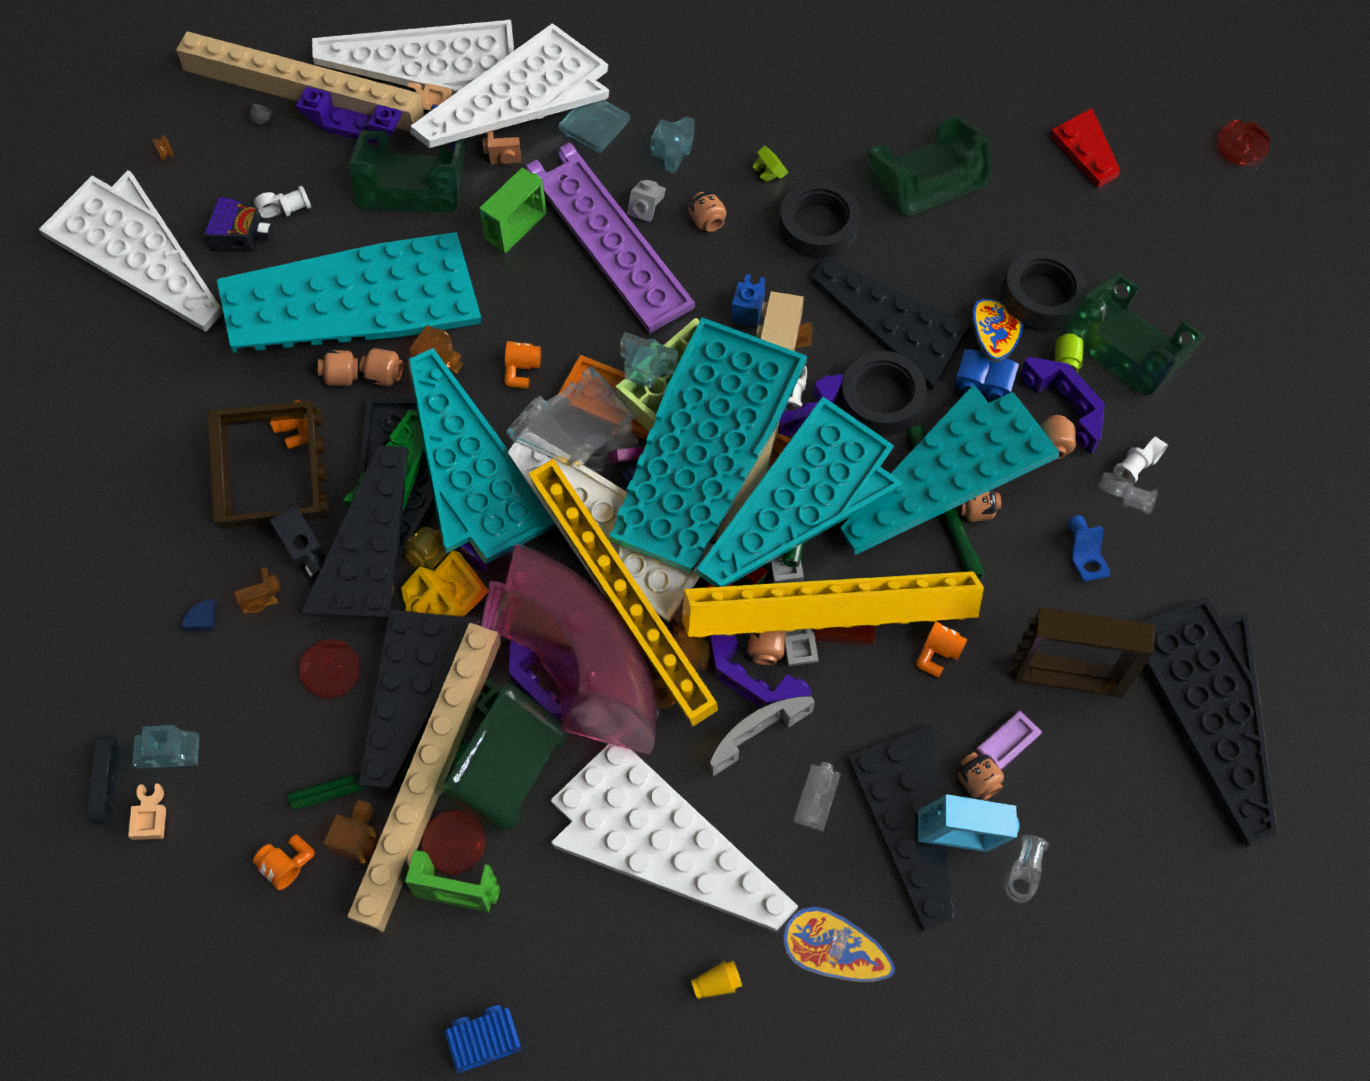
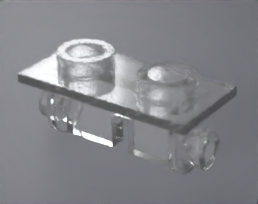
(817, 796)

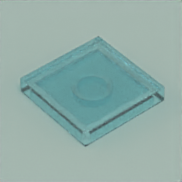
(595, 124)

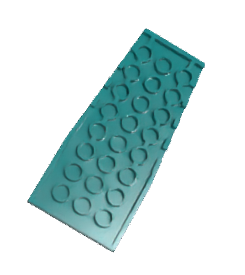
(352, 293)
(705, 442)

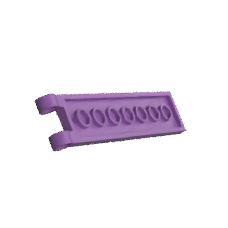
(613, 241)

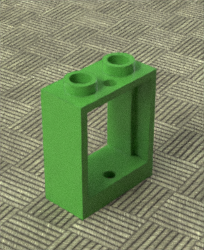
(513, 210)

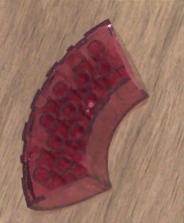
(582, 646)

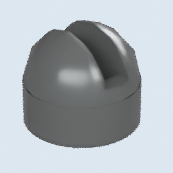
(259, 114)

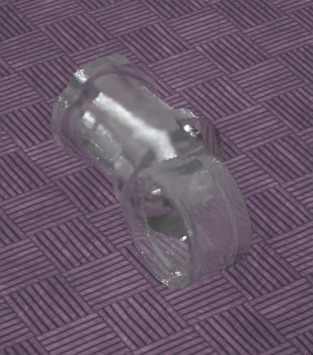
(1131, 495)
(1026, 867)

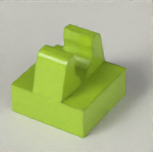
(770, 161)

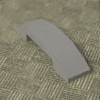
(800, 643)
(788, 710)

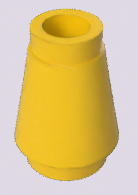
(717, 981)

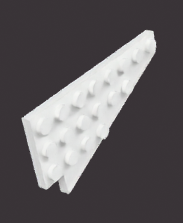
(433, 55)
(530, 83)
(130, 242)
(658, 581)
(646, 830)

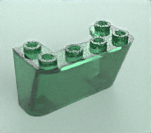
(405, 181)
(1128, 342)

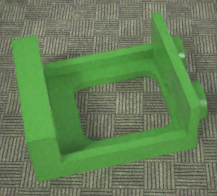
(448, 891)

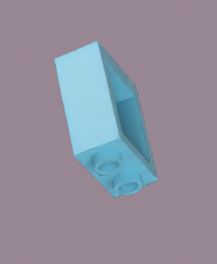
(967, 823)

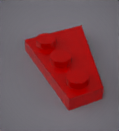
(1087, 147)

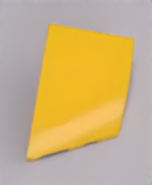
(446, 591)

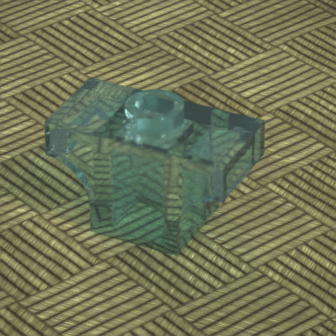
(672, 141)
(646, 359)
(165, 747)

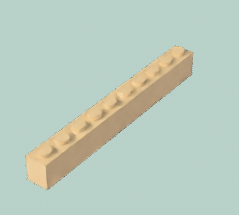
(290, 77)
(781, 328)
(425, 778)

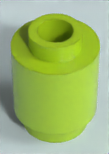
(1069, 350)

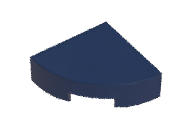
(200, 616)

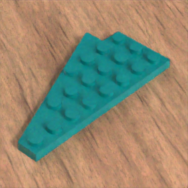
(959, 459)
(472, 477)
(813, 485)

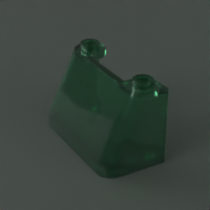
(937, 171)
(504, 759)

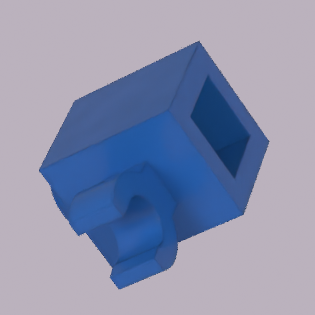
(748, 302)

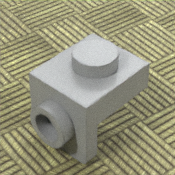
(644, 199)

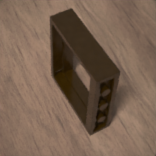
(218, 422)
(1128, 636)

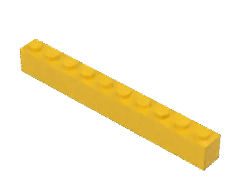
(624, 593)
(831, 603)

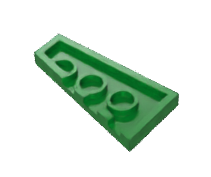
(405, 435)

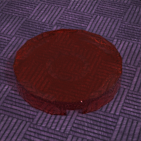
(1243, 143)
(330, 668)
(454, 841)

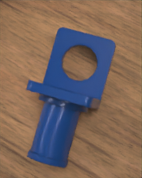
(1087, 548)

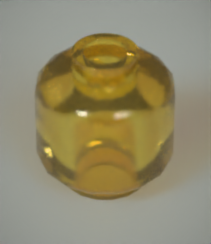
(425, 548)

